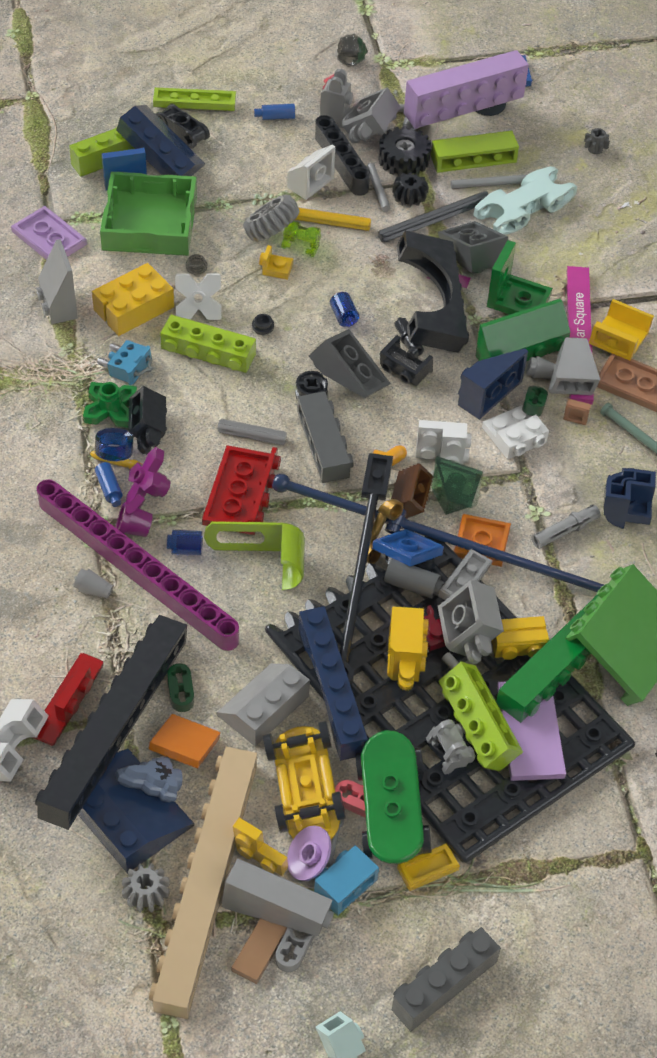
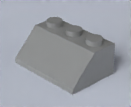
(266, 701)

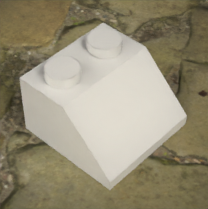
(312, 172)

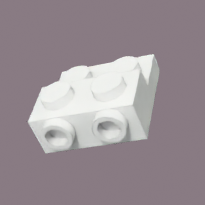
(516, 432)
(443, 440)

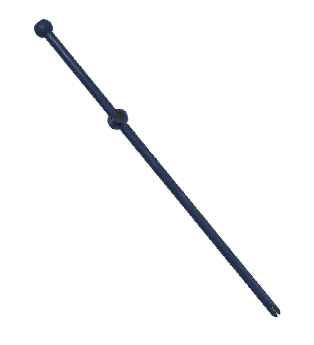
(282, 483)

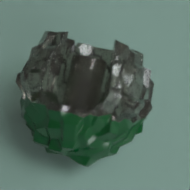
(351, 50)

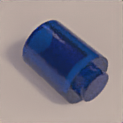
(344, 309)
(185, 542)

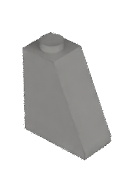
(574, 369)

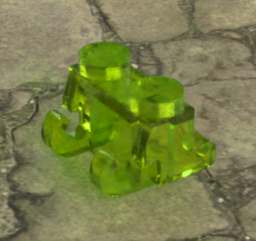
(296, 231)

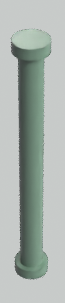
(607, 410)

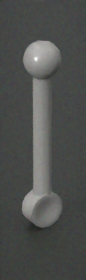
(331, 861)

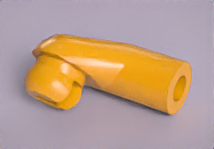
(398, 452)

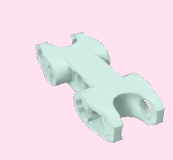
(535, 193)

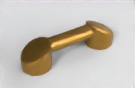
(390, 509)

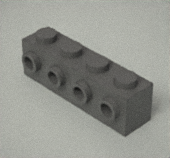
(324, 437)
(445, 979)

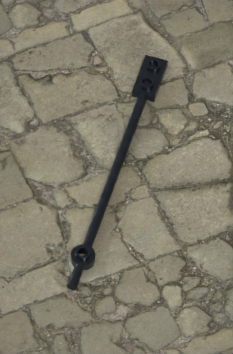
(374, 488)

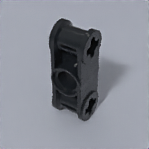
(184, 125)

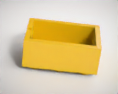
(133, 299)

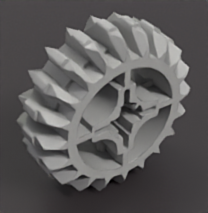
(271, 218)

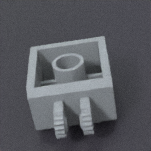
(371, 115)
(471, 620)

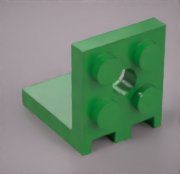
(507, 289)

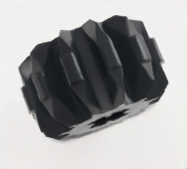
(410, 189)

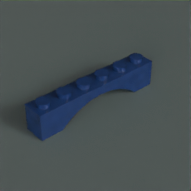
(338, 696)

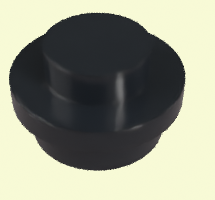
(263, 324)

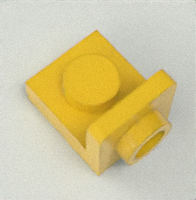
(275, 265)

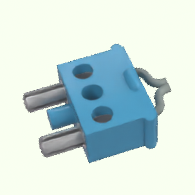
(128, 361)

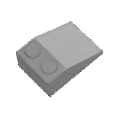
(57, 287)

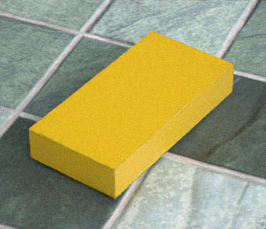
(428, 867)

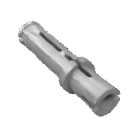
(574, 522)

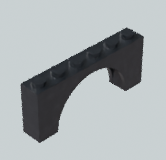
(437, 259)

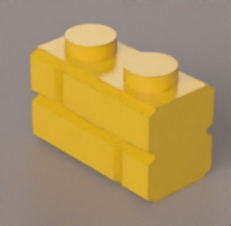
(520, 637)

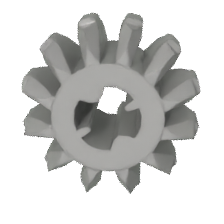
(155, 891)

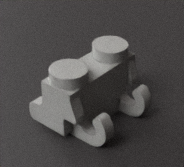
(452, 741)

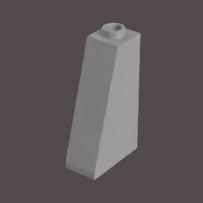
(275, 899)

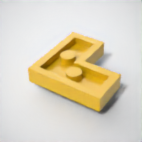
(251, 844)

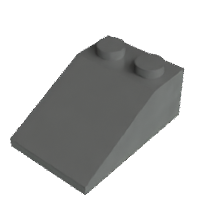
(475, 245)
(349, 364)

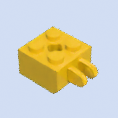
(407, 646)

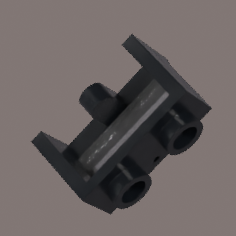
(405, 363)

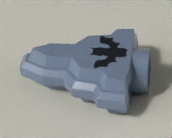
(153, 778)

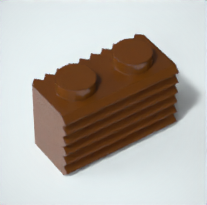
(413, 489)

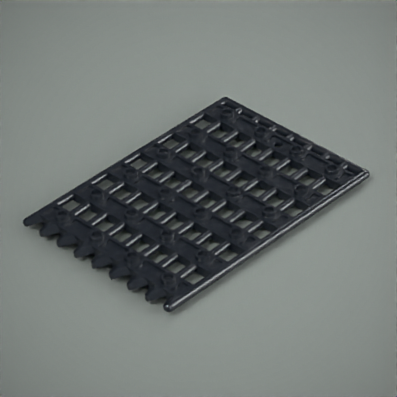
(386, 694)

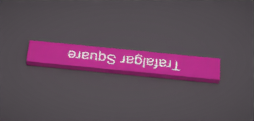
(579, 311)

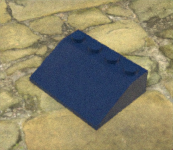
(130, 821)

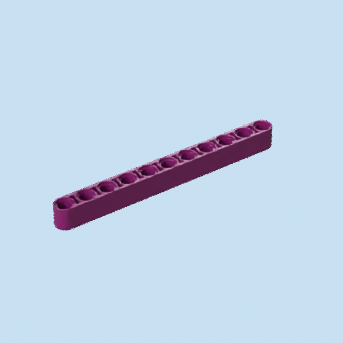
(138, 565)

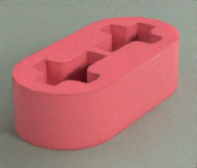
(355, 801)

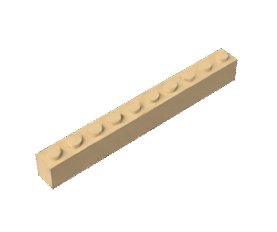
(204, 886)

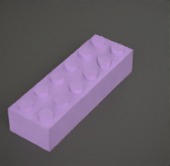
(465, 89)

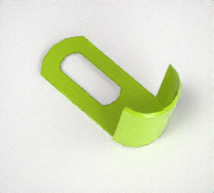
(277, 537)

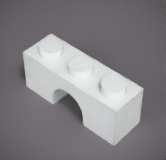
(19, 721)

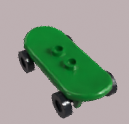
(392, 798)

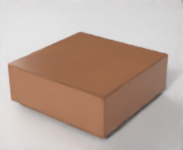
(577, 411)

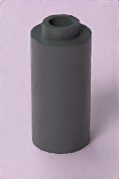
(413, 579)

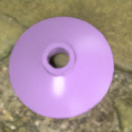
(309, 853)

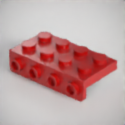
(242, 486)

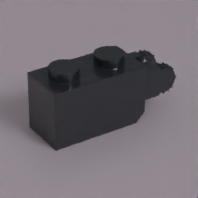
(147, 418)

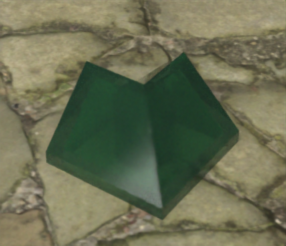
(455, 485)

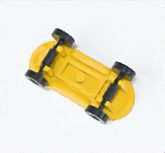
(305, 780)

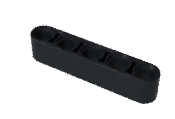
(346, 159)

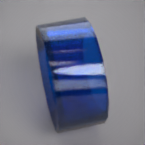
(114, 436)

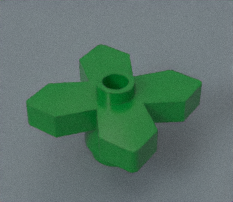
(108, 402)

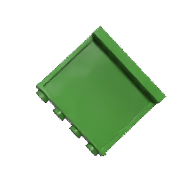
(623, 631)

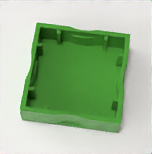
(149, 213)

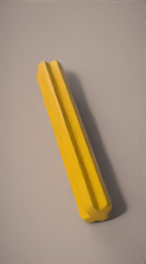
(334, 219)

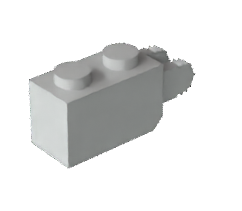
(336, 97)

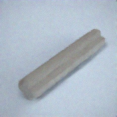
(252, 431)

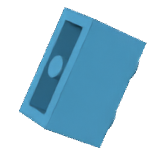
(346, 878)

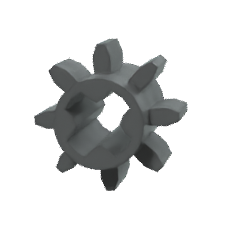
(597, 141)

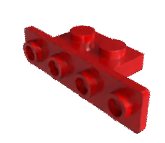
(69, 696)

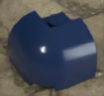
(629, 497)

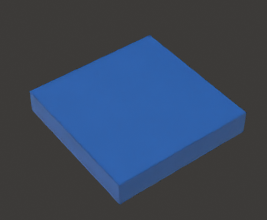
(123, 161)
(408, 547)

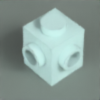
(341, 1037)

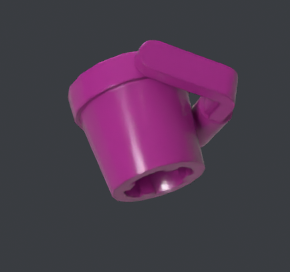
(133, 519)

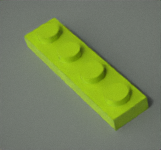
(195, 98)

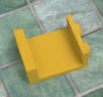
(621, 330)

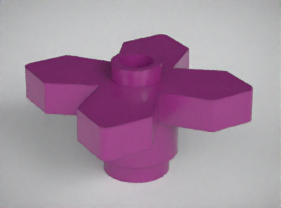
(147, 478)

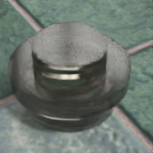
(196, 264)

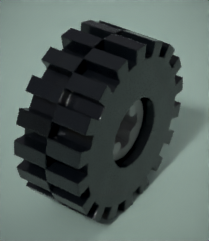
(404, 151)

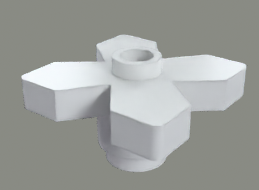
(207, 287)

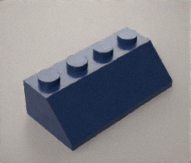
(162, 146)

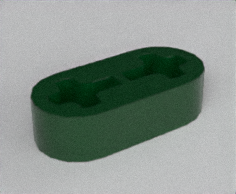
(535, 401)
(175, 687)

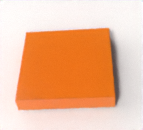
(483, 531)
(184, 741)

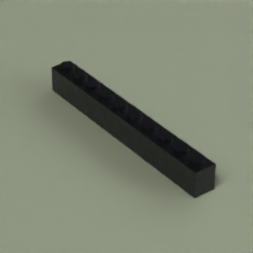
(111, 723)

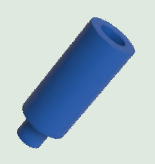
(276, 111)
(109, 483)

